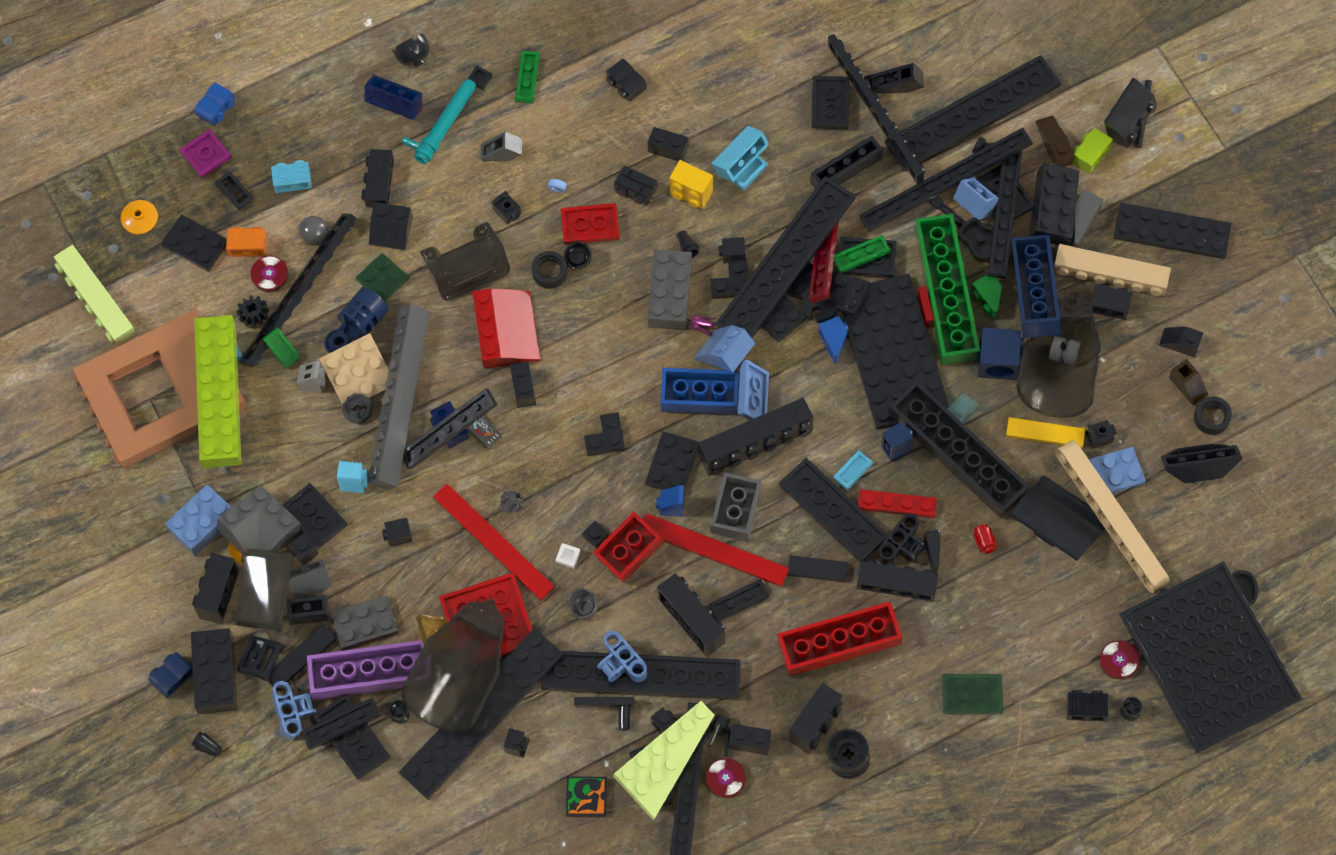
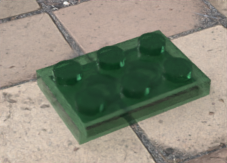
(972, 693)

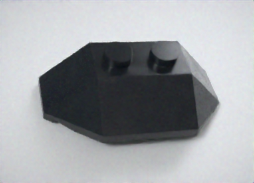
(1201, 462)

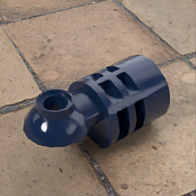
(357, 318)

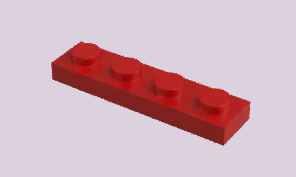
(897, 503)

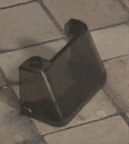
(468, 265)
(263, 589)

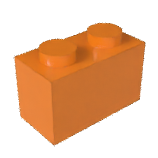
(246, 242)

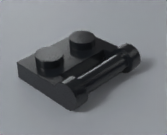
(255, 655)

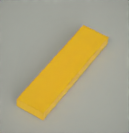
(1044, 432)

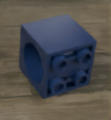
(1000, 353)

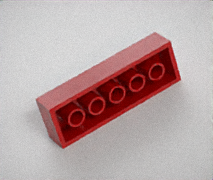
(839, 638)

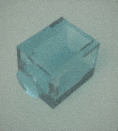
(963, 408)

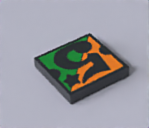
(586, 796)

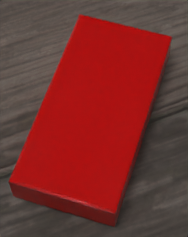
(925, 307)

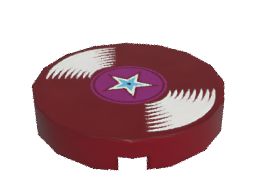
(269, 273)
(1119, 660)
(725, 778)

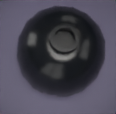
(412, 51)

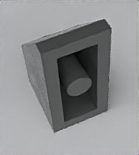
(501, 148)

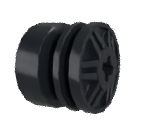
(844, 743)

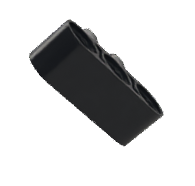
(908, 548)

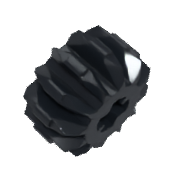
(250, 306)

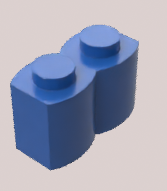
(214, 104)

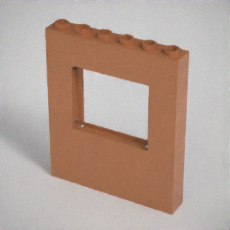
(177, 353)

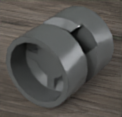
(1071, 351)

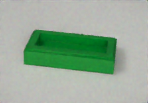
(281, 347)

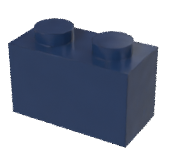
(897, 441)

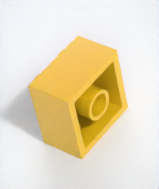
(691, 185)

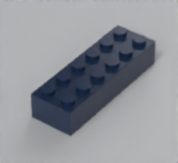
(1036, 286)

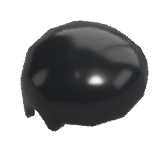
(577, 255)

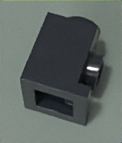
(500, 207)
(1099, 439)
(662, 720)
(516, 743)

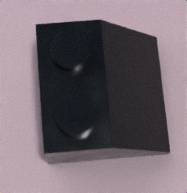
(390, 226)

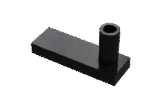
(622, 703)

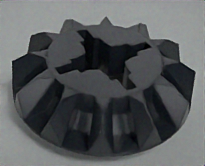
(364, 412)

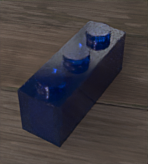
(393, 97)

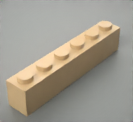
(1112, 270)

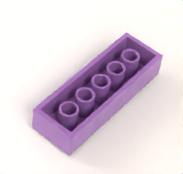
(361, 669)

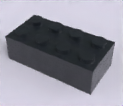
(1055, 203)
(691, 614)
(214, 671)

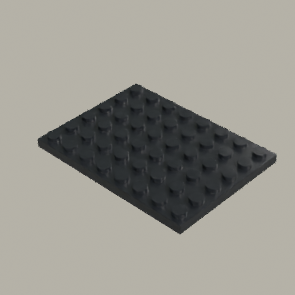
(1210, 657)

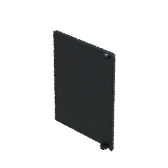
(1058, 518)

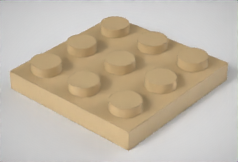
(356, 369)

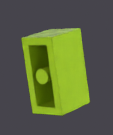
(1092, 150)

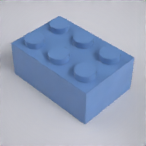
(197, 520)

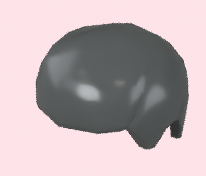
(313, 230)
(583, 603)

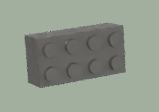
(670, 289)

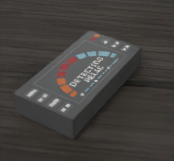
(484, 432)

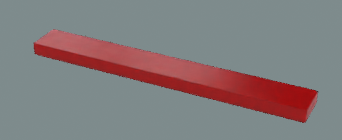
(494, 542)
(718, 551)

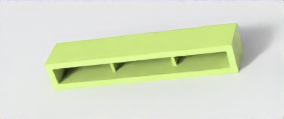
(94, 295)

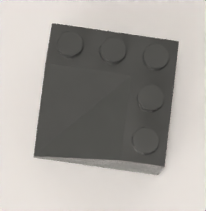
(258, 523)

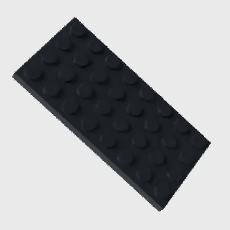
(892, 347)

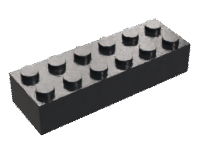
(755, 437)

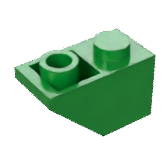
(987, 292)

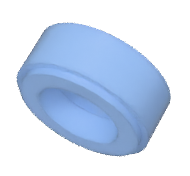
(556, 185)

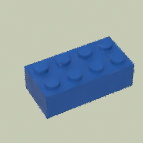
(699, 391)

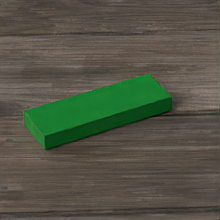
(527, 77)
(861, 254)

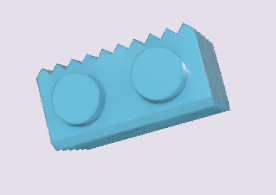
(291, 176)
(352, 477)

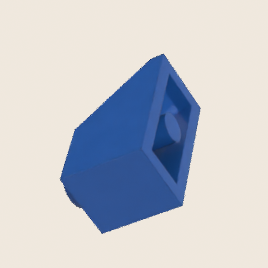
(833, 336)
(671, 501)

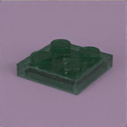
(382, 277)

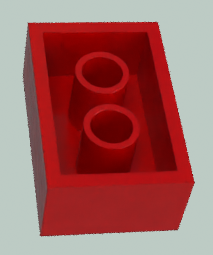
(628, 547)

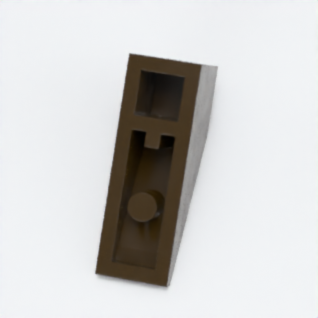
(1055, 141)

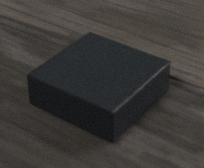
(480, 77)

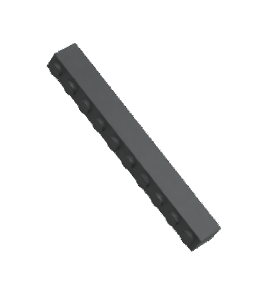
(398, 397)

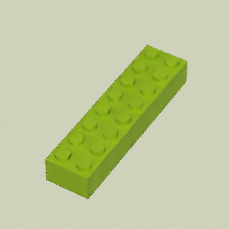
(217, 391)

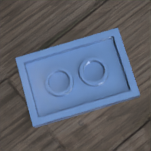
(752, 390)
(1119, 470)

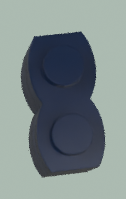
(171, 674)

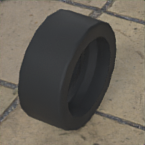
(544, 257)
(1216, 402)

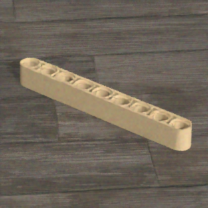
(1112, 516)

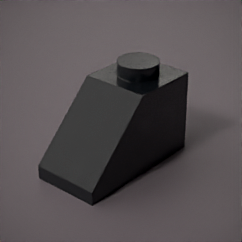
(1181, 339)

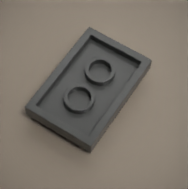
(364, 622)

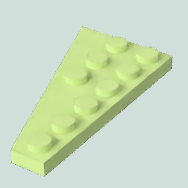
(657, 767)

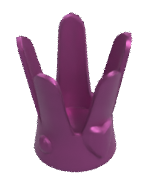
(696, 321)

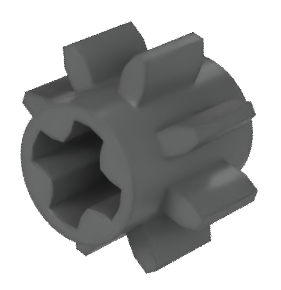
(511, 501)

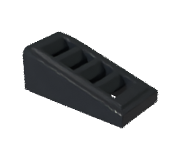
(220, 185)
(932, 541)

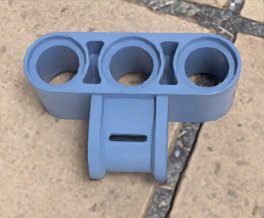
(614, 666)
(300, 707)

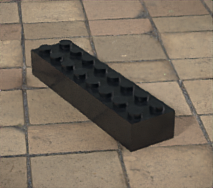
(958, 449)

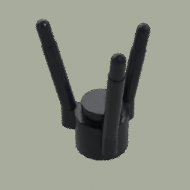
(719, 727)

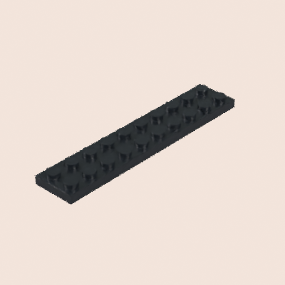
(978, 110)
(787, 257)
(665, 676)
(449, 749)

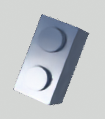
(975, 198)

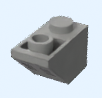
(312, 377)

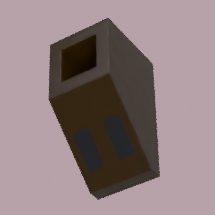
(1188, 382)

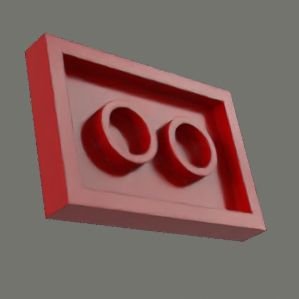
(590, 223)

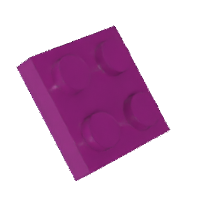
(205, 153)

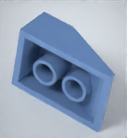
(726, 348)

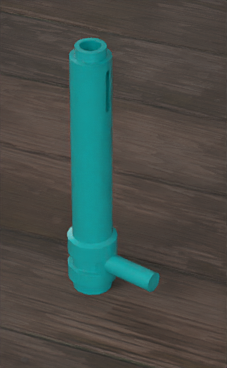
(430, 144)

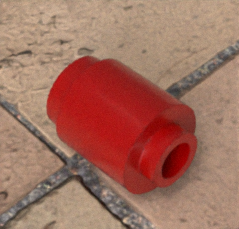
(985, 539)

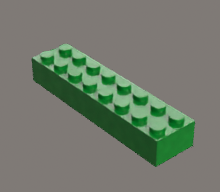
(947, 289)

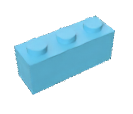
(740, 153)

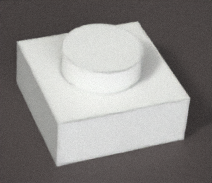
(567, 556)

